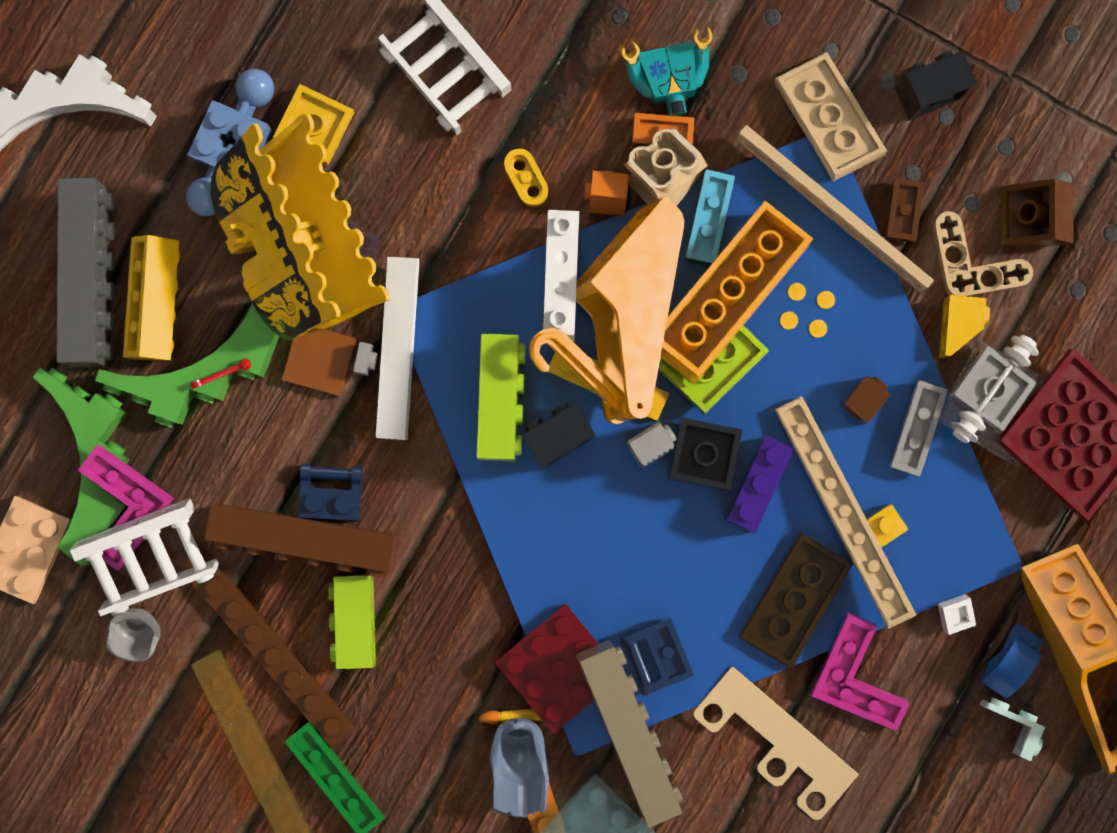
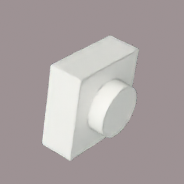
(956, 614)

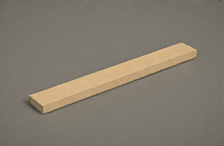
(834, 209)
(845, 513)

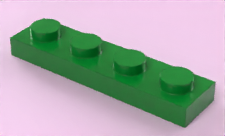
(334, 779)

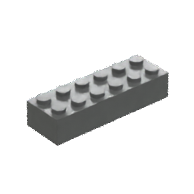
(84, 273)

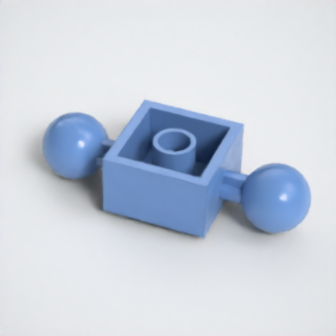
(221, 124)

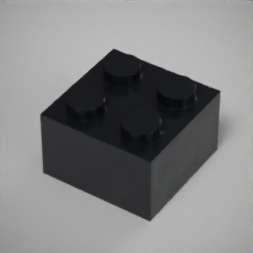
(935, 84)
(558, 435)
(705, 454)

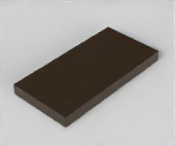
(795, 600)

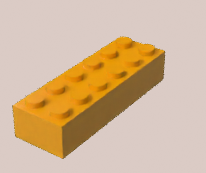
(731, 291)

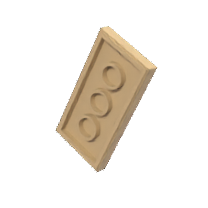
(830, 116)

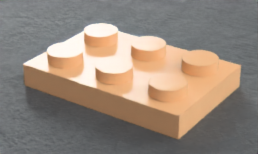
(29, 547)

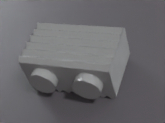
(651, 444)

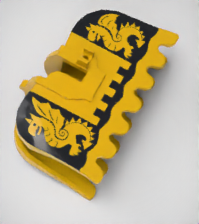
(288, 212)

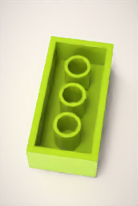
(498, 397)

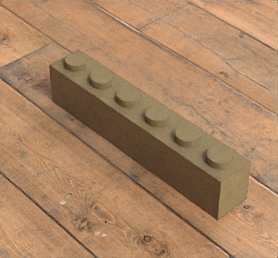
(629, 733)

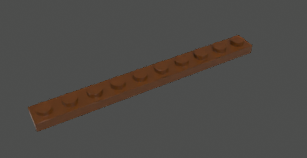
(264, 644)

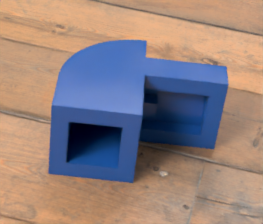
(1014, 663)

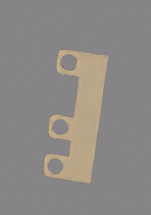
(790, 739)

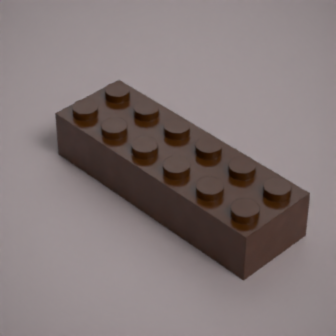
(301, 537)

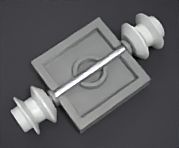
(994, 388)

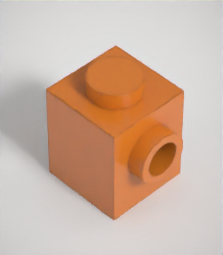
(607, 193)

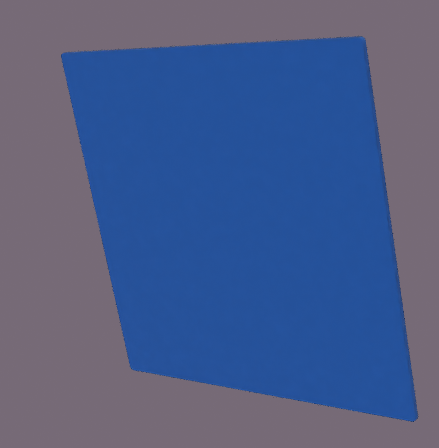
(650, 548)

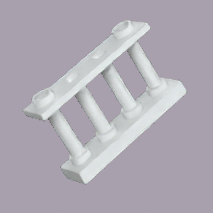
(474, 59)
(561, 271)
(149, 528)

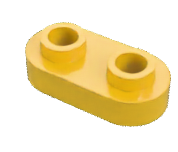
(526, 178)

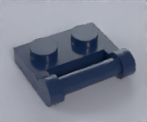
(330, 503)
(666, 652)

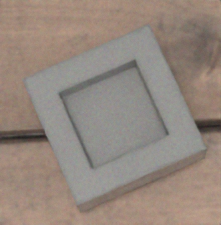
(365, 359)

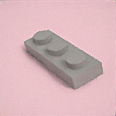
(918, 428)

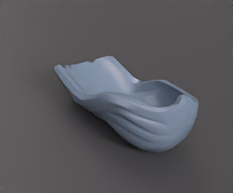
(519, 768)

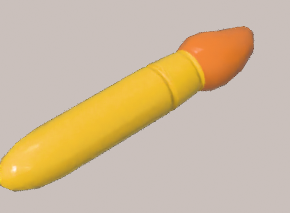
(496, 717)

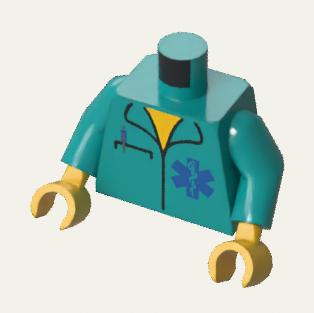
(669, 72)

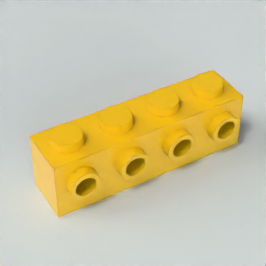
(151, 298)

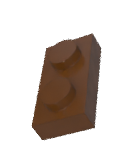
(904, 210)

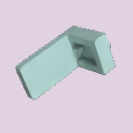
(1029, 739)

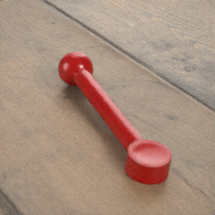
(244, 364)

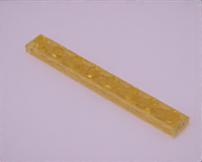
(249, 744)

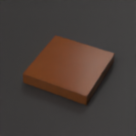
(320, 361)

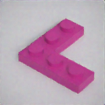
(128, 487)
(840, 688)

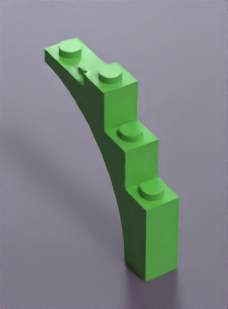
(172, 391)
(92, 424)

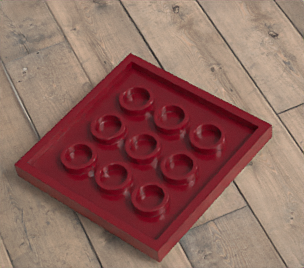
(1069, 435)

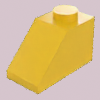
(961, 321)

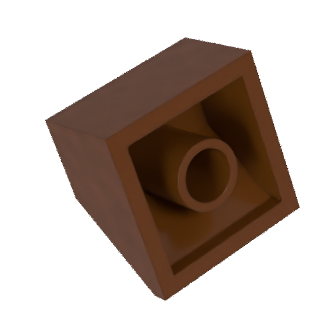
(1037, 213)

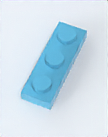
(710, 217)

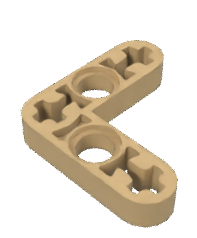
(962, 269)

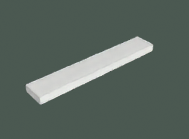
(397, 348)

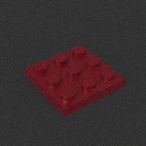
(547, 669)

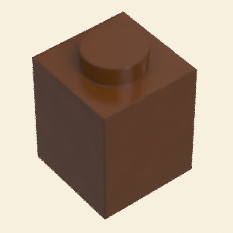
(866, 399)

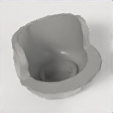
(133, 635)

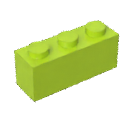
(353, 621)

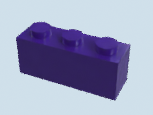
(759, 484)

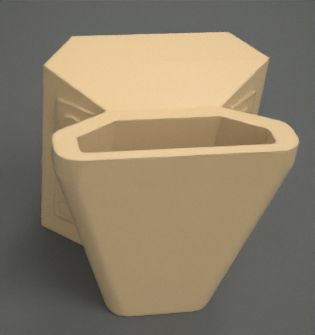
(664, 167)

